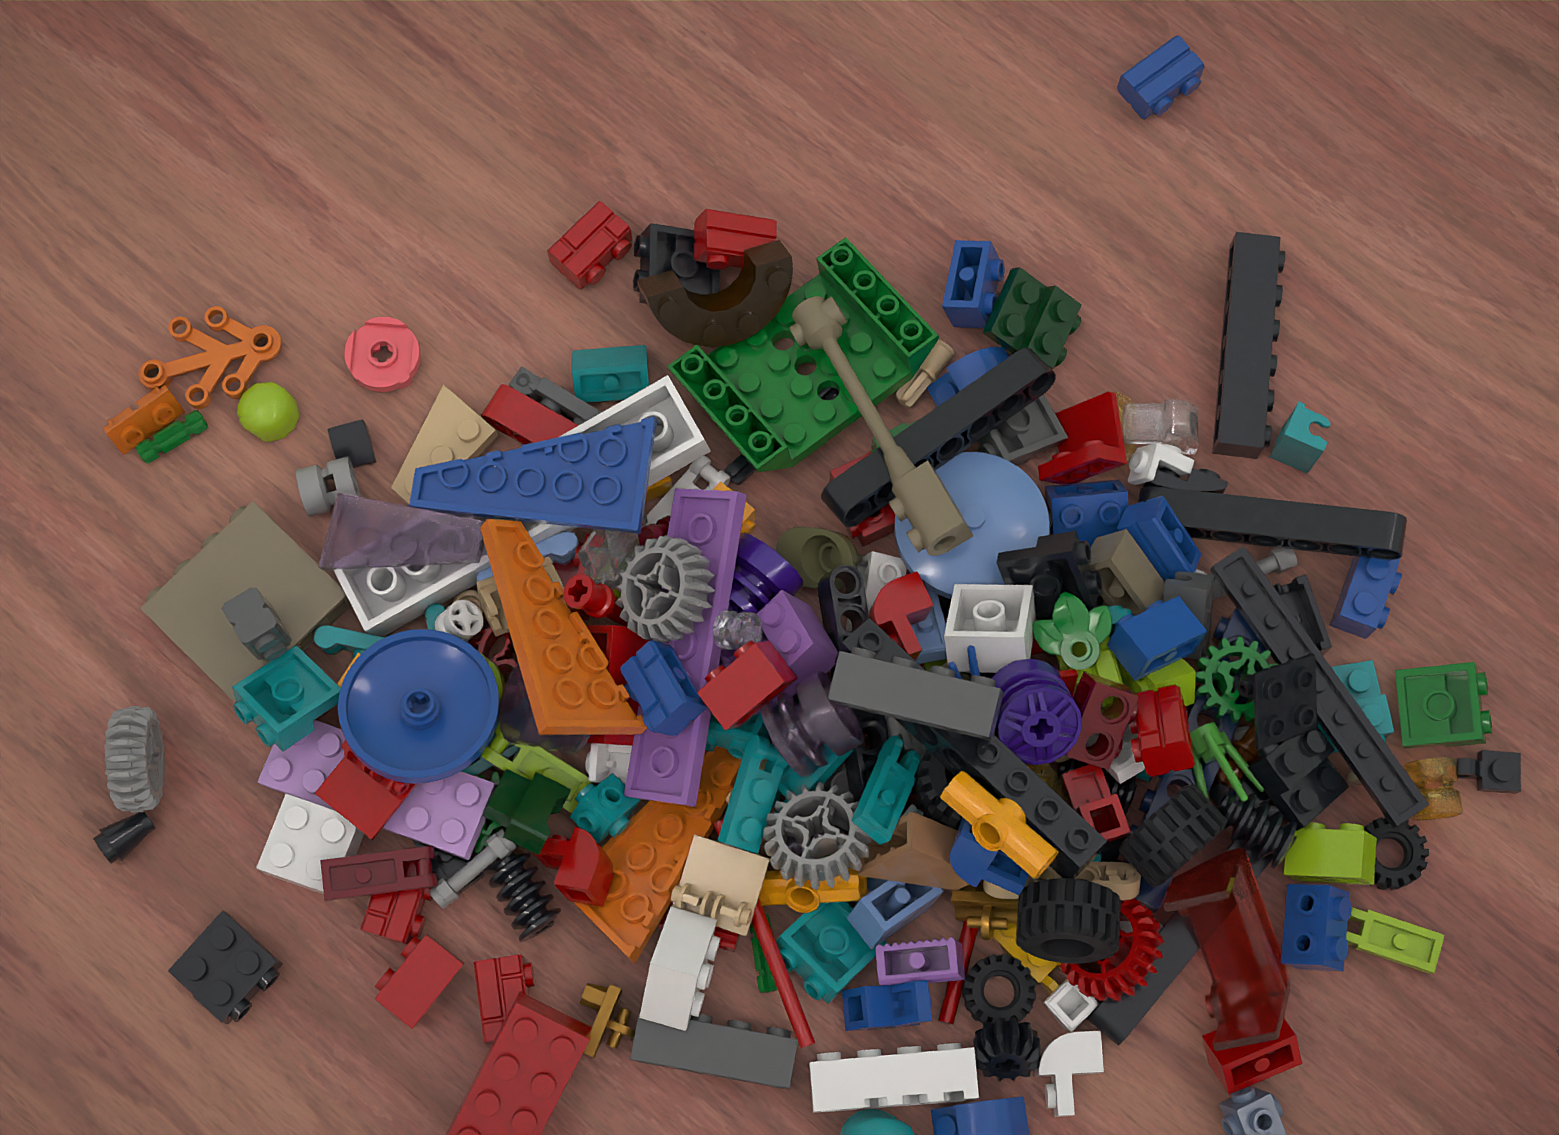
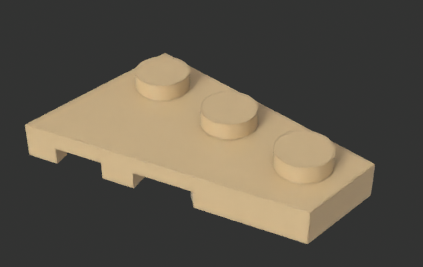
(447, 434)

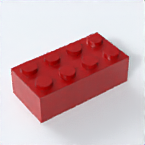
(522, 1072)

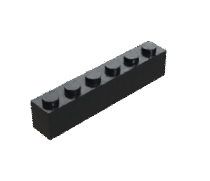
(1247, 346)

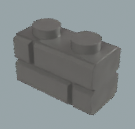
(257, 625)

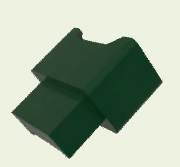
(525, 807)

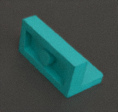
(609, 372)

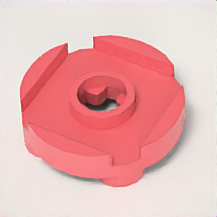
(369, 339)

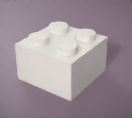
(993, 621)
(302, 838)
(680, 969)

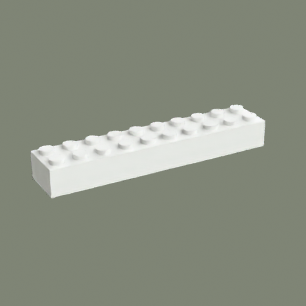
(396, 595)

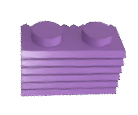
(920, 961)

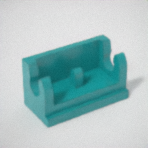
(1295, 442)

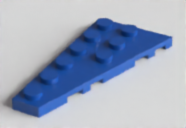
(561, 481)

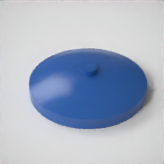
(419, 706)

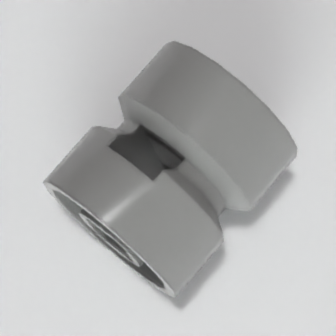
(315, 489)

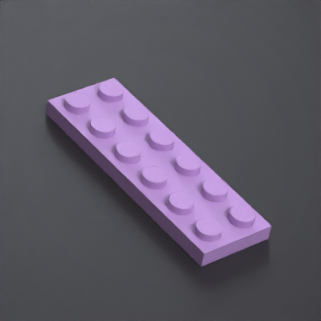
(433, 814)

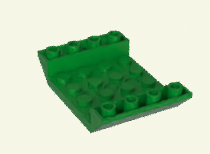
(774, 410)

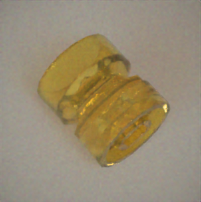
(1443, 801)

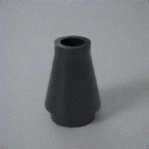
(123, 836)

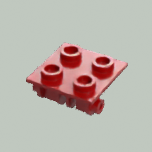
(361, 794)

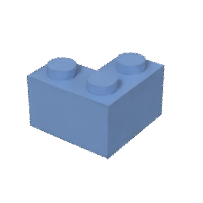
(890, 908)

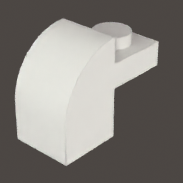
(1067, 1056)

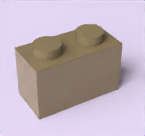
(1125, 572)

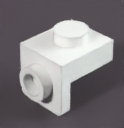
(1155, 456)
(608, 759)

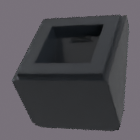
(352, 441)

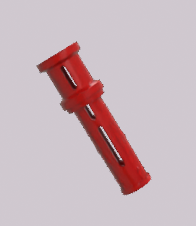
(595, 599)

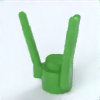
(1211, 746)

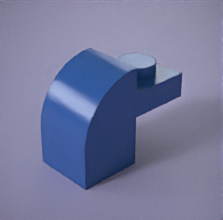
(964, 372)
(977, 863)
(887, 1006)
(982, 1118)

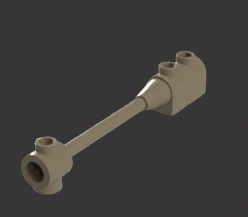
(917, 490)

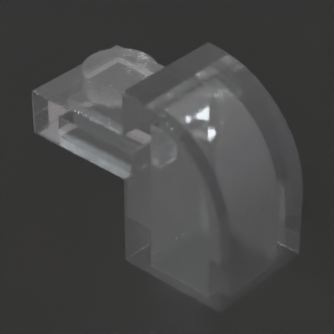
(1164, 423)

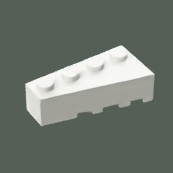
(894, 1079)

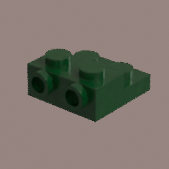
(1033, 317)

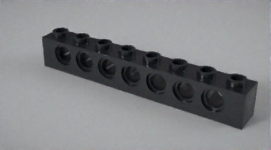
(997, 771)

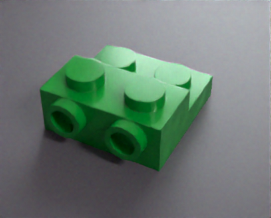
(1442, 705)

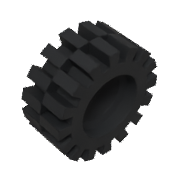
(1413, 850)
(999, 966)

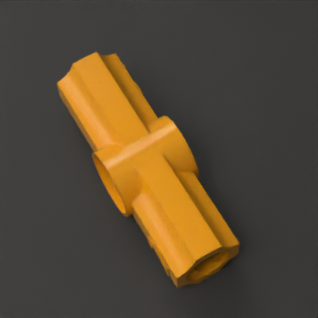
(999, 824)
(806, 899)

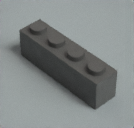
(916, 694)
(718, 1050)

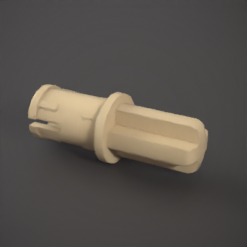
(926, 374)

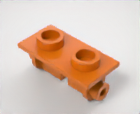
(154, 412)

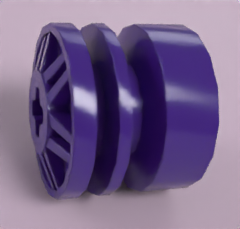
(759, 576)
(1036, 712)

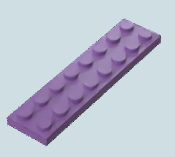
(666, 765)

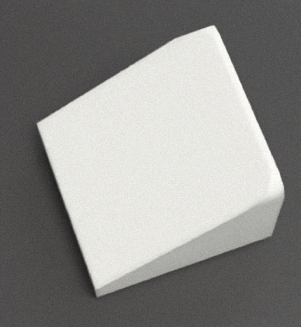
(1069, 1005)

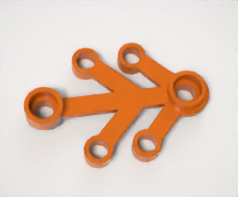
(215, 358)

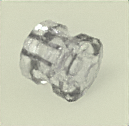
(735, 629)

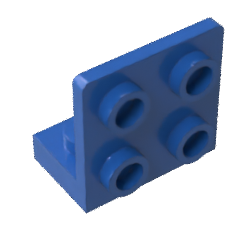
(1087, 508)

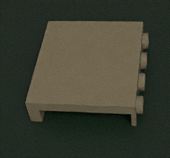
(242, 556)

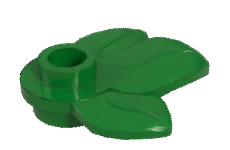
(1072, 625)

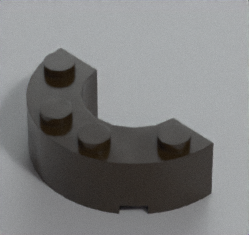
(730, 313)

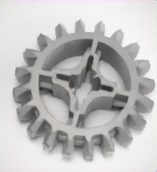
(675, 567)
(135, 759)
(792, 822)

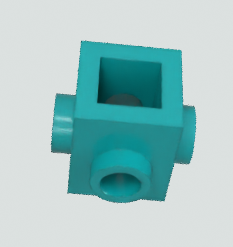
(604, 808)

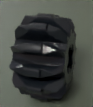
(1007, 1049)

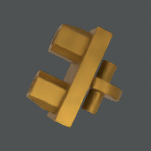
(983, 910)
(605, 1001)

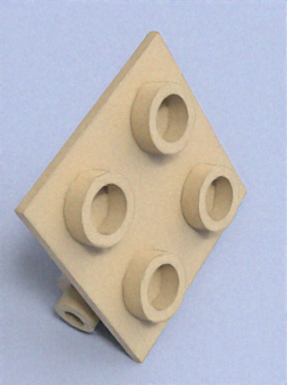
(721, 883)

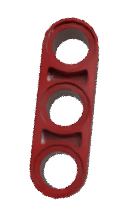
(524, 417)

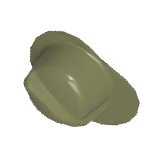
(816, 552)

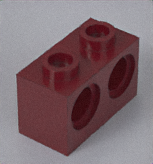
(1108, 723)

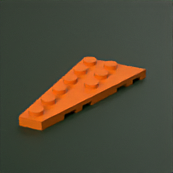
(553, 646)
(653, 854)

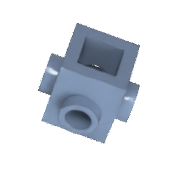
(1252, 1113)

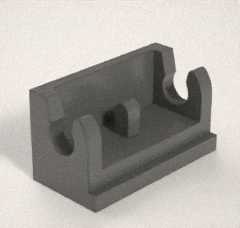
(1198, 595)

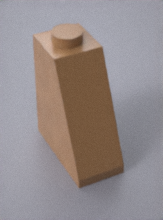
(914, 854)

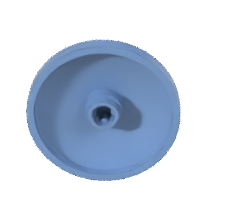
(999, 508)

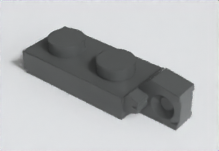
(553, 396)

